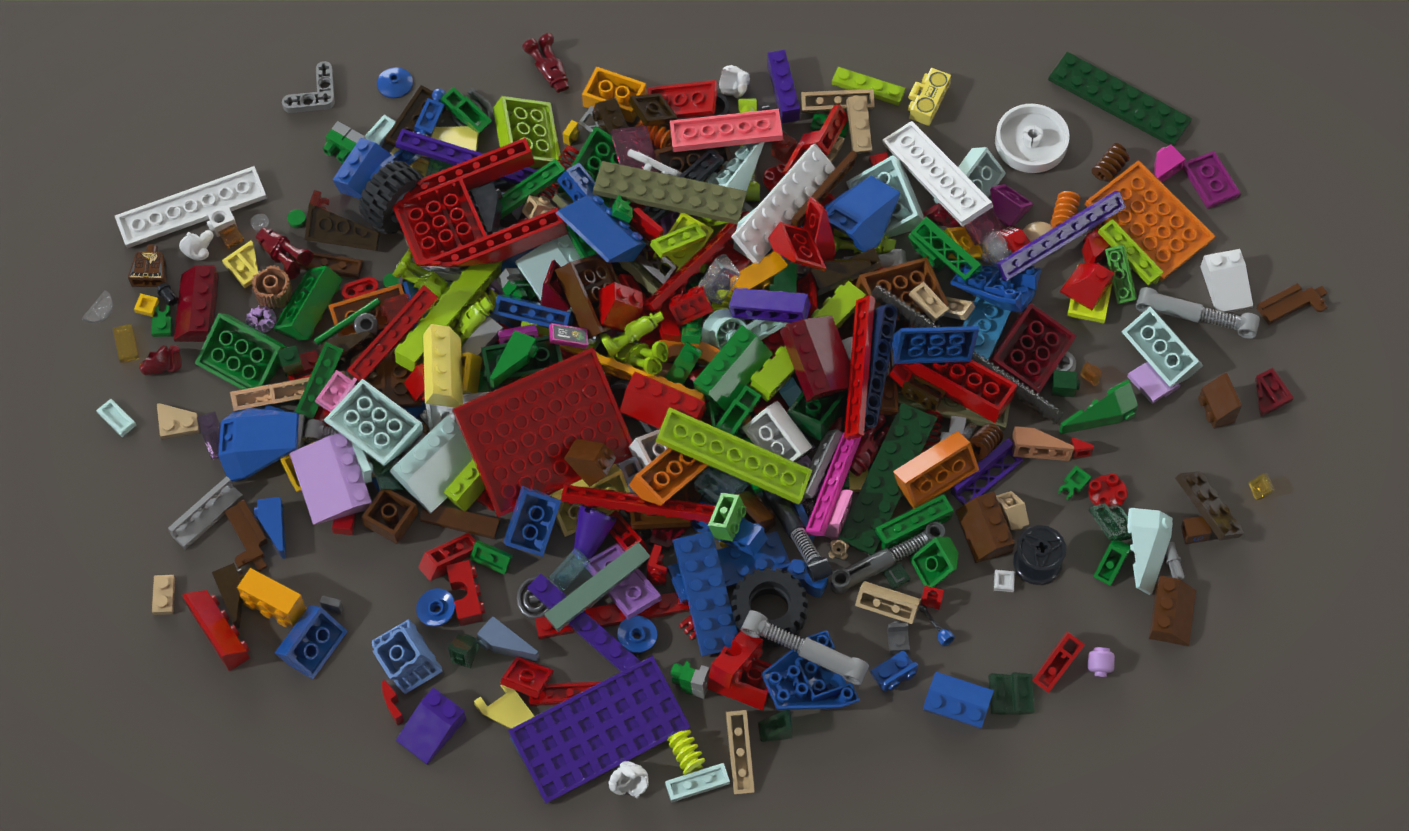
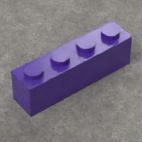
(783, 86)
(769, 305)

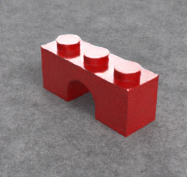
(469, 608)
(729, 669)

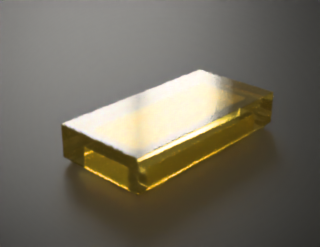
(125, 343)

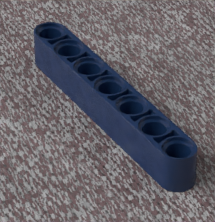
(882, 337)

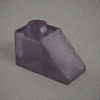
(210, 429)

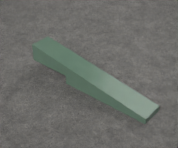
(597, 587)

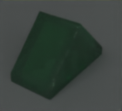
(776, 727)

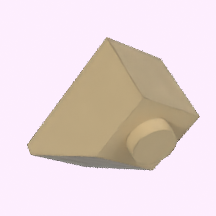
(1013, 510)

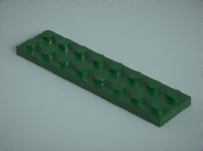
(1120, 99)
(880, 490)

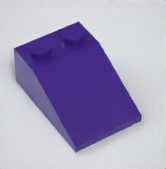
(431, 726)

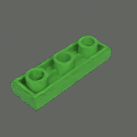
(1118, 262)

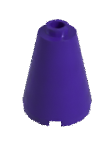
(591, 530)

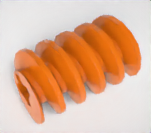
(659, 137)
(1065, 207)

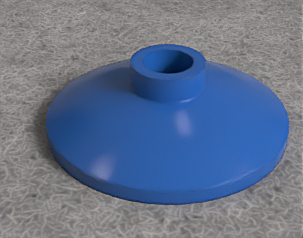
(394, 88)
(430, 601)
(638, 626)

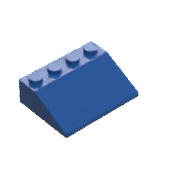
(601, 230)
(934, 344)

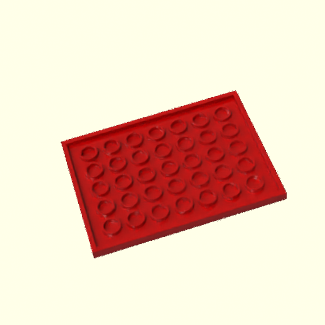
(529, 426)

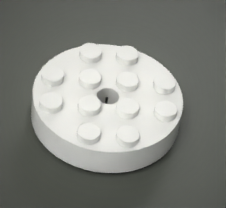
(1016, 133)

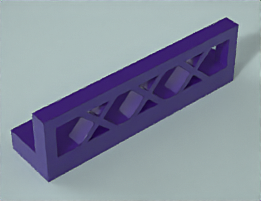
(991, 461)

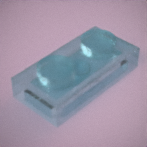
(569, 569)

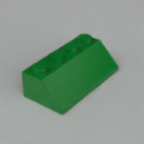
(308, 303)
(732, 368)

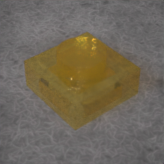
(1261, 486)

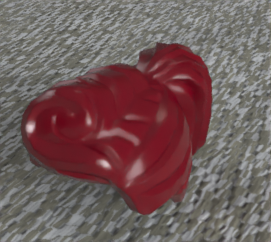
(162, 360)

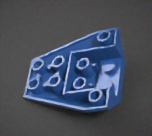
(864, 212)
(1006, 294)
(255, 440)
(805, 685)

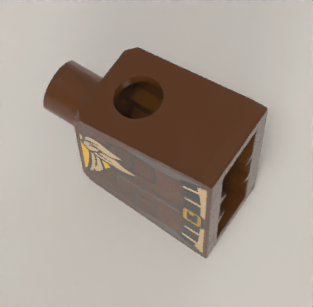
(148, 268)

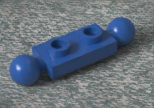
(430, 114)

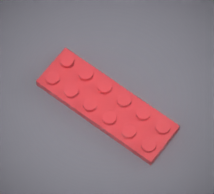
(726, 130)

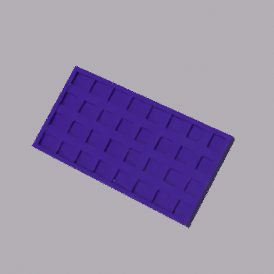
(598, 729)

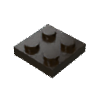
(652, 109)

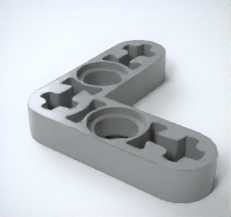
(321, 93)

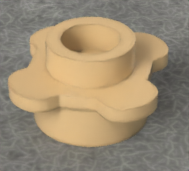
(838, 544)

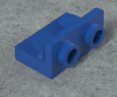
(577, 182)
(894, 670)

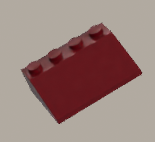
(1033, 348)
(817, 356)

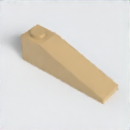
(740, 751)

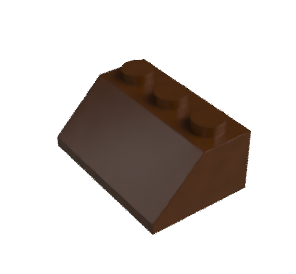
(985, 528)
(1172, 611)

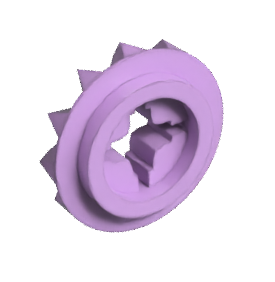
(264, 325)

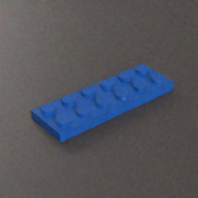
(737, 564)
(706, 592)

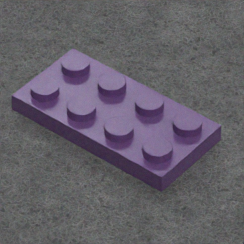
(634, 592)

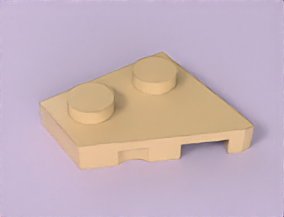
(176, 422)

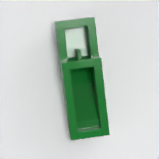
(465, 110)
(739, 410)

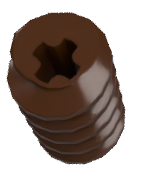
(1111, 163)
(986, 440)

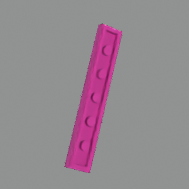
(832, 486)

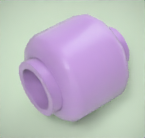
(1101, 661)

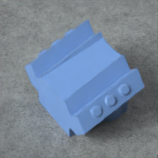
(406, 656)

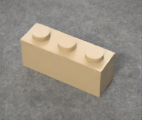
(859, 124)
(888, 602)

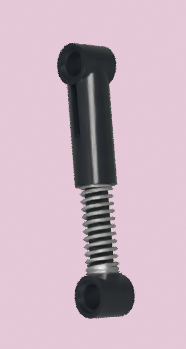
(817, 567)

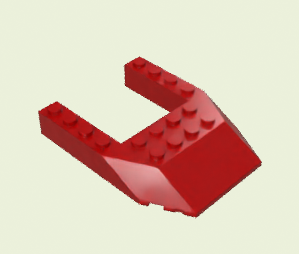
(445, 225)

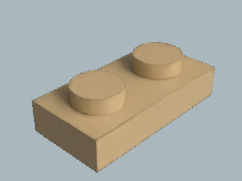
(928, 301)
(959, 308)
(163, 595)

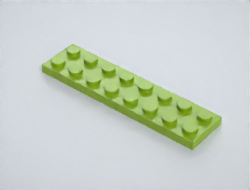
(734, 455)

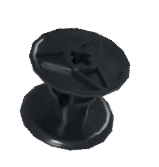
(1039, 555)

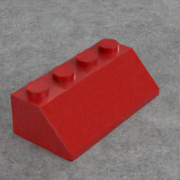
(650, 400)
(216, 628)

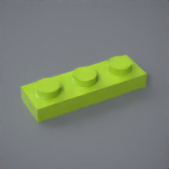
(678, 240)

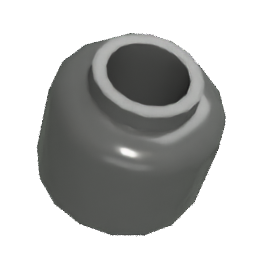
(366, 322)

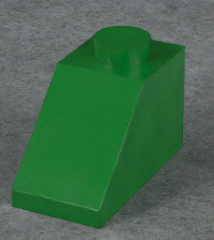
(1112, 562)

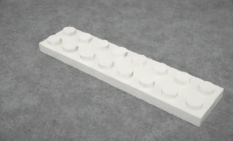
(937, 173)
(783, 202)
(189, 207)

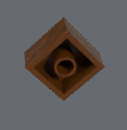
(390, 515)

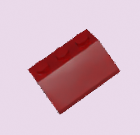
(750, 688)

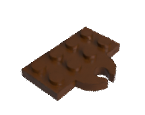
(391, 380)

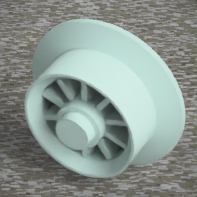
(720, 328)

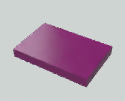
(1211, 180)

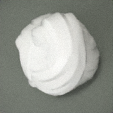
(733, 81)
(195, 246)
(629, 779)

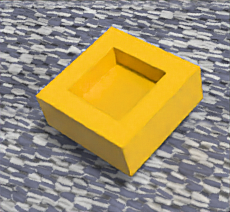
(571, 133)
(146, 305)

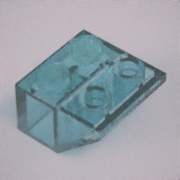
(714, 482)

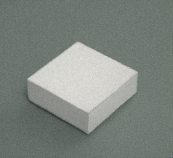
(1004, 580)

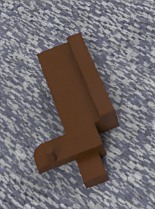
(1291, 301)
(249, 534)

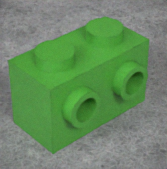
(727, 517)

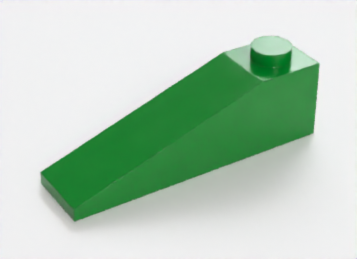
(1113, 409)

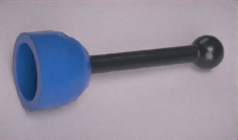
(944, 636)

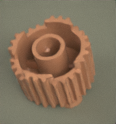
(272, 287)

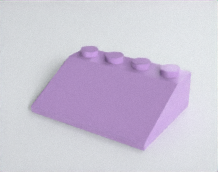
(330, 479)

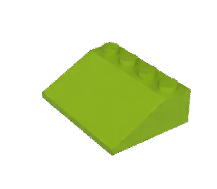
(529, 120)

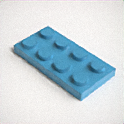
(991, 325)

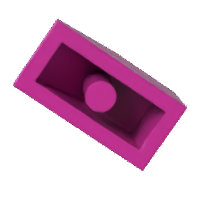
(1167, 163)

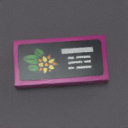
(568, 335)

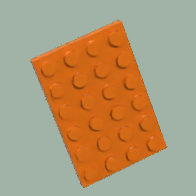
(1156, 219)

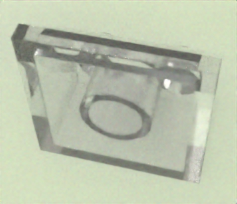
(719, 279)

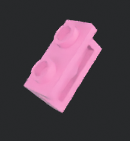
(335, 391)

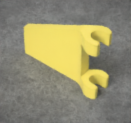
(506, 710)

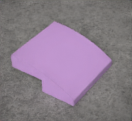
(1150, 383)

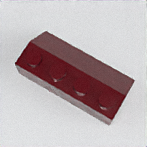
(196, 303)

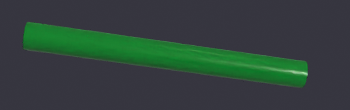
(346, 322)

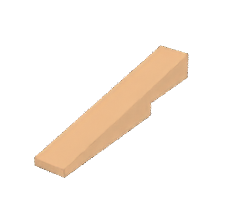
(269, 394)

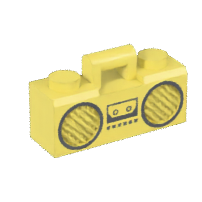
(933, 91)

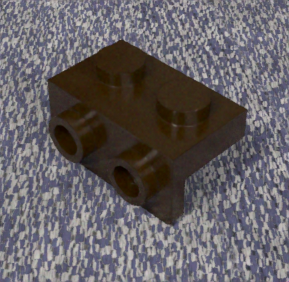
(609, 115)
(923, 392)

